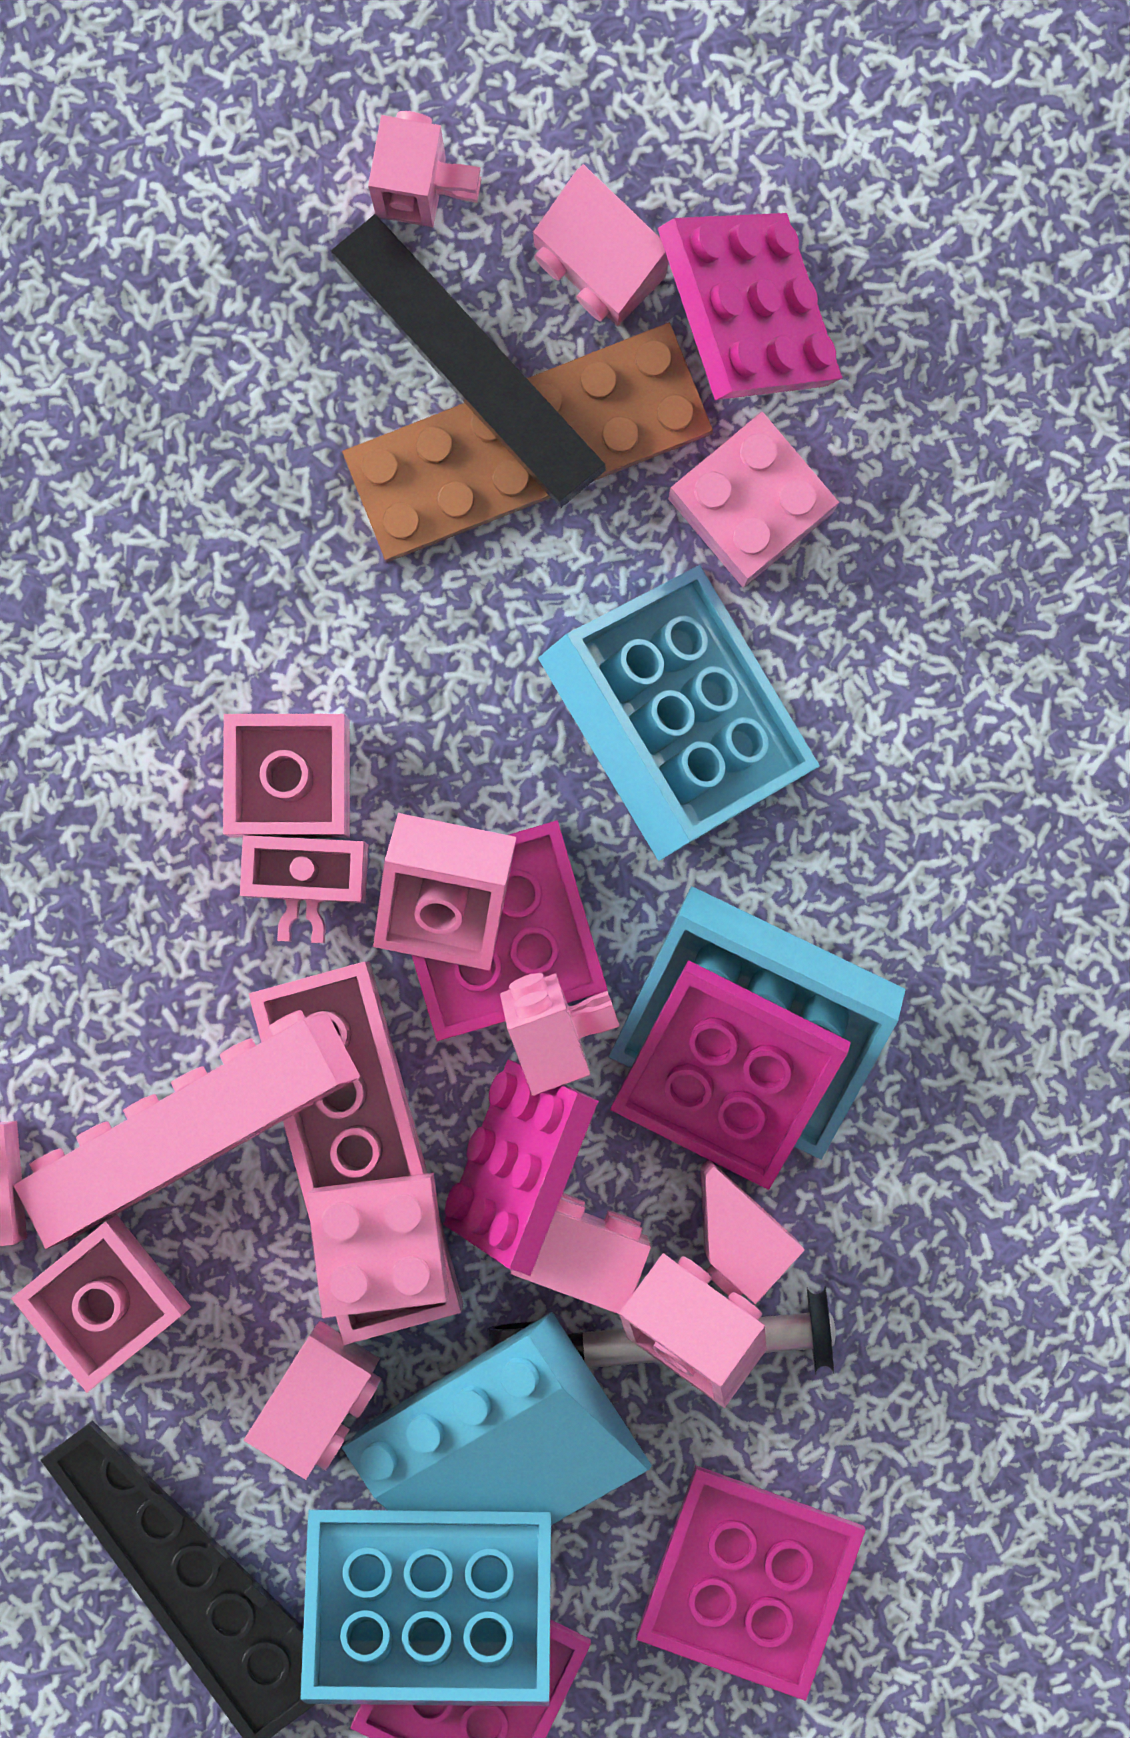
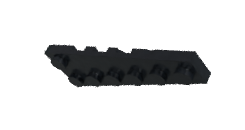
(204, 1600)

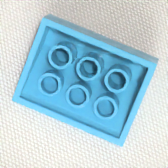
(677, 711)
(784, 972)
(502, 1435)
(427, 1608)

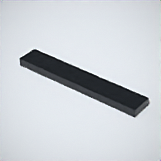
(468, 361)

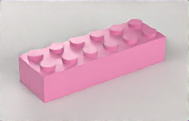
(361, 1128)

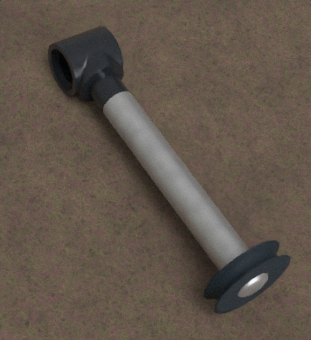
(783, 1333)

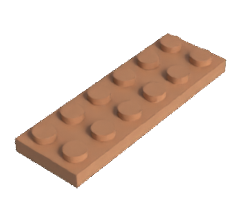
(457, 475)

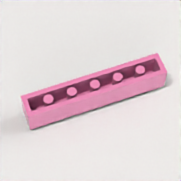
(186, 1129)

